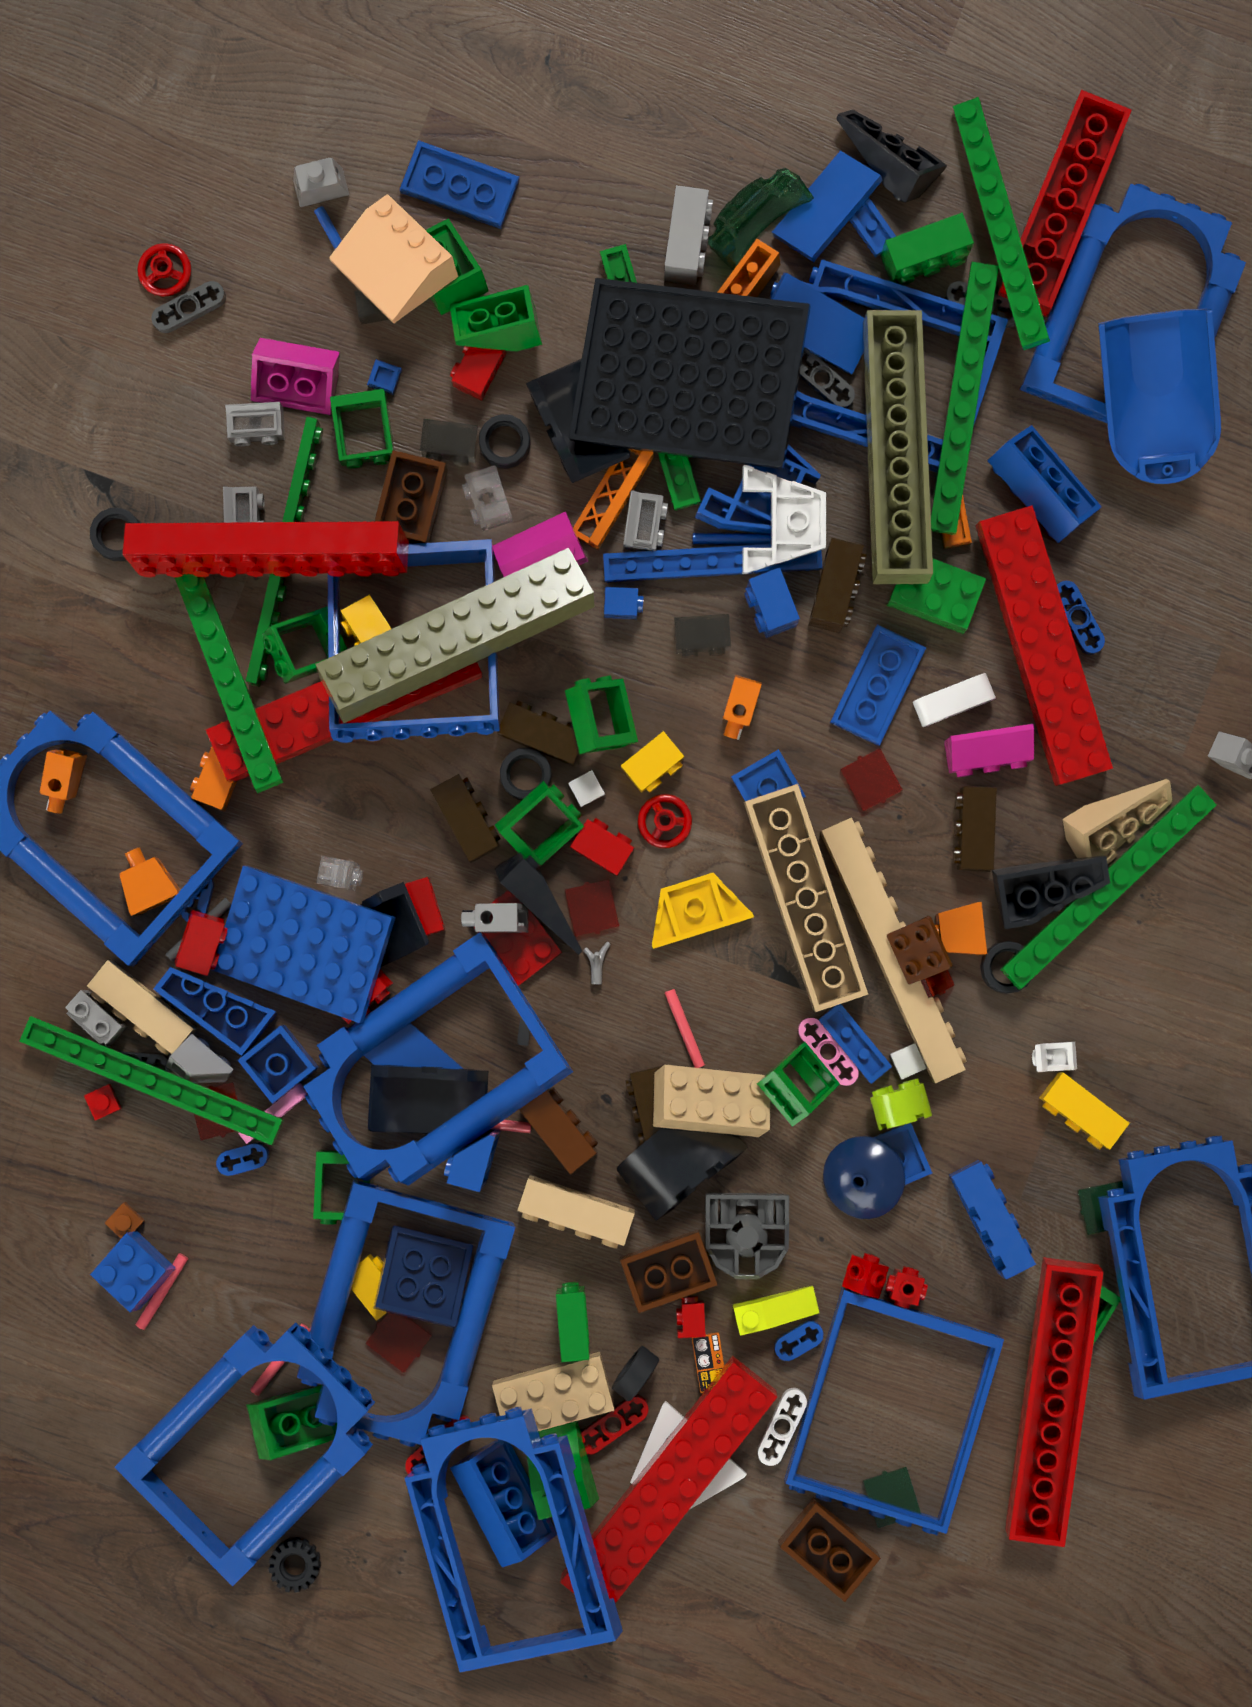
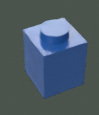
(622, 603)

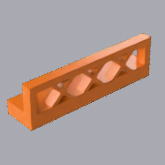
(617, 503)

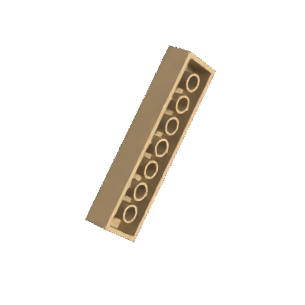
(805, 898)

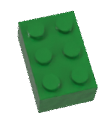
(927, 249)
(945, 600)

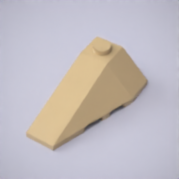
(1109, 823)

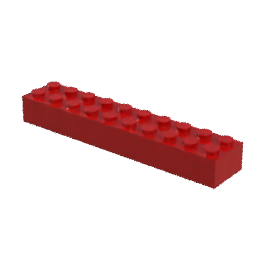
(266, 548)
(1043, 645)
(302, 720)
(1054, 1401)
(678, 1474)

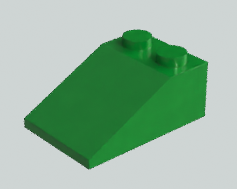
(470, 277)
(497, 321)
(288, 1423)
(582, 1472)

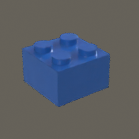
(772, 603)
(278, 1063)
(133, 1271)

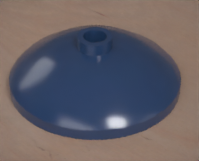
(878, 1168)

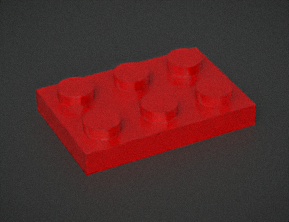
(523, 952)

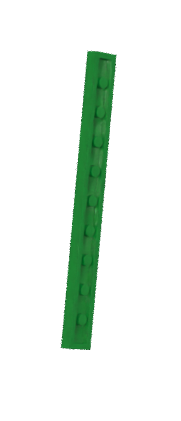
(1001, 224)
(963, 398)
(675, 467)
(293, 512)
(229, 682)
(1122, 875)
(151, 1080)

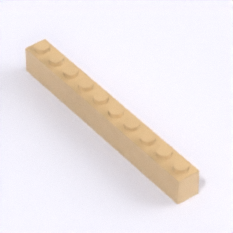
(878, 919)

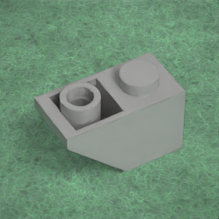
(1233, 753)
(198, 1063)

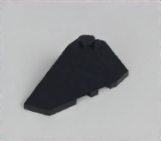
(902, 168)
(527, 883)
(1038, 889)

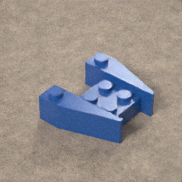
(752, 509)

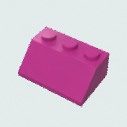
(294, 375)
(537, 544)
(990, 750)

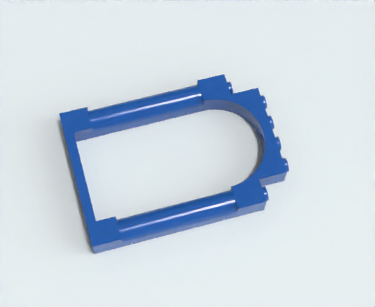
(1138, 203)
(876, 293)
(57, 880)
(349, 1044)
(1121, 1220)
(452, 1387)
(345, 1451)
(556, 1466)

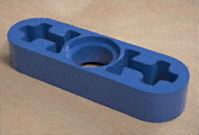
(1082, 606)

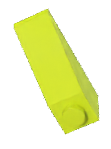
(775, 1310)

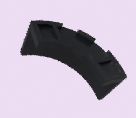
(554, 401)
(407, 930)
(420, 1096)
(674, 1164)

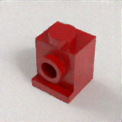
(691, 1318)

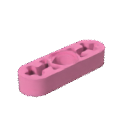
(847, 1062)
(282, 1106)

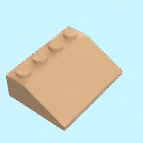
(393, 259)

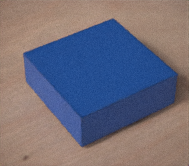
(384, 377)

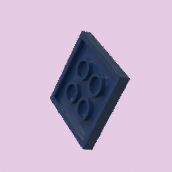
(423, 1276)

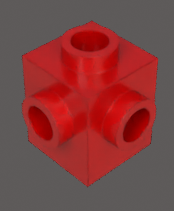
(865, 1275)
(899, 1279)

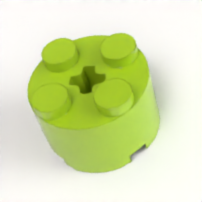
(900, 1105)

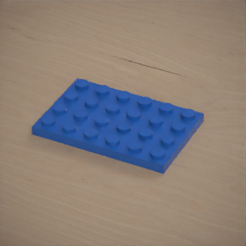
(304, 944)

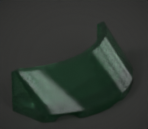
(753, 211)

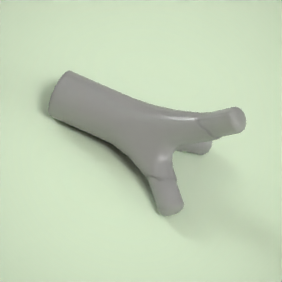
(596, 962)

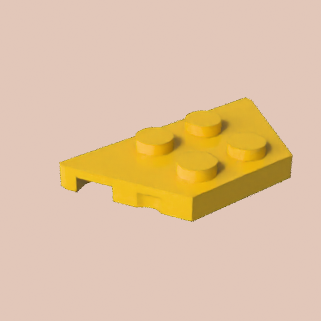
(695, 909)

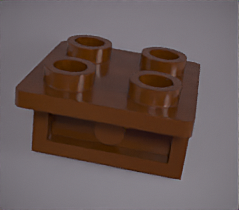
(919, 950)

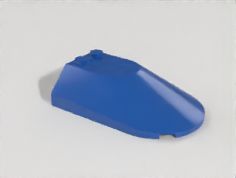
(1161, 392)

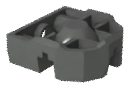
(754, 1230)

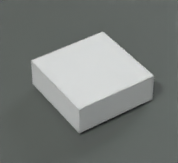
(586, 788)
(908, 1061)

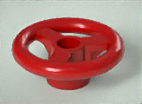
(160, 260)
(685, 821)

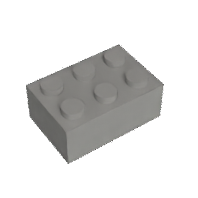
(688, 235)

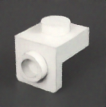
(1055, 1056)

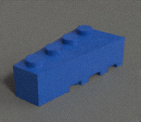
(221, 1013)
(991, 1219)

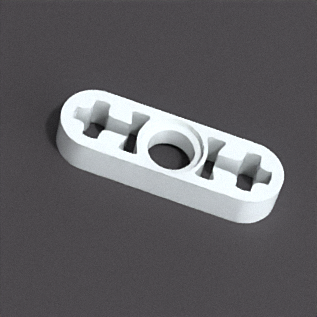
(766, 1442)

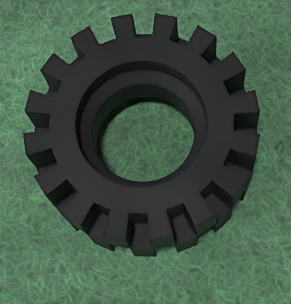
(290, 1581)

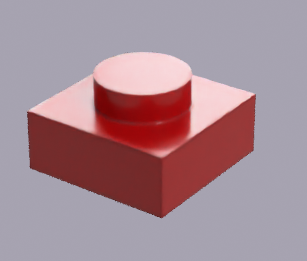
(102, 1102)

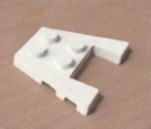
(796, 520)
(665, 1424)

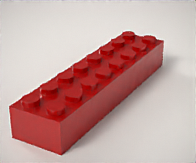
(1070, 192)

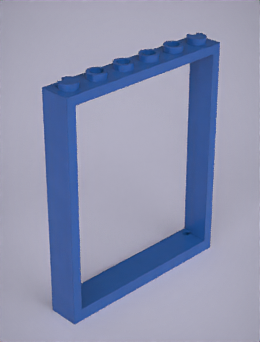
(420, 555)
(855, 1500)

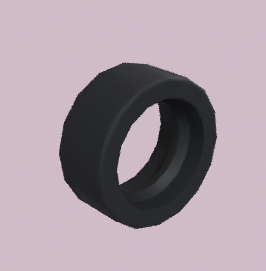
(490, 426)
(97, 526)
(516, 755)
(986, 971)
(635, 1373)

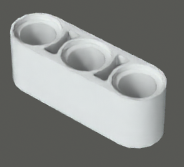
(954, 700)

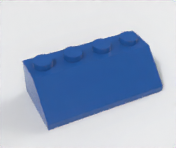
(1045, 482)
(473, 1163)
(502, 1502)

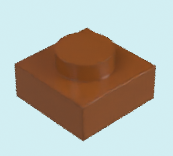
(124, 1220)

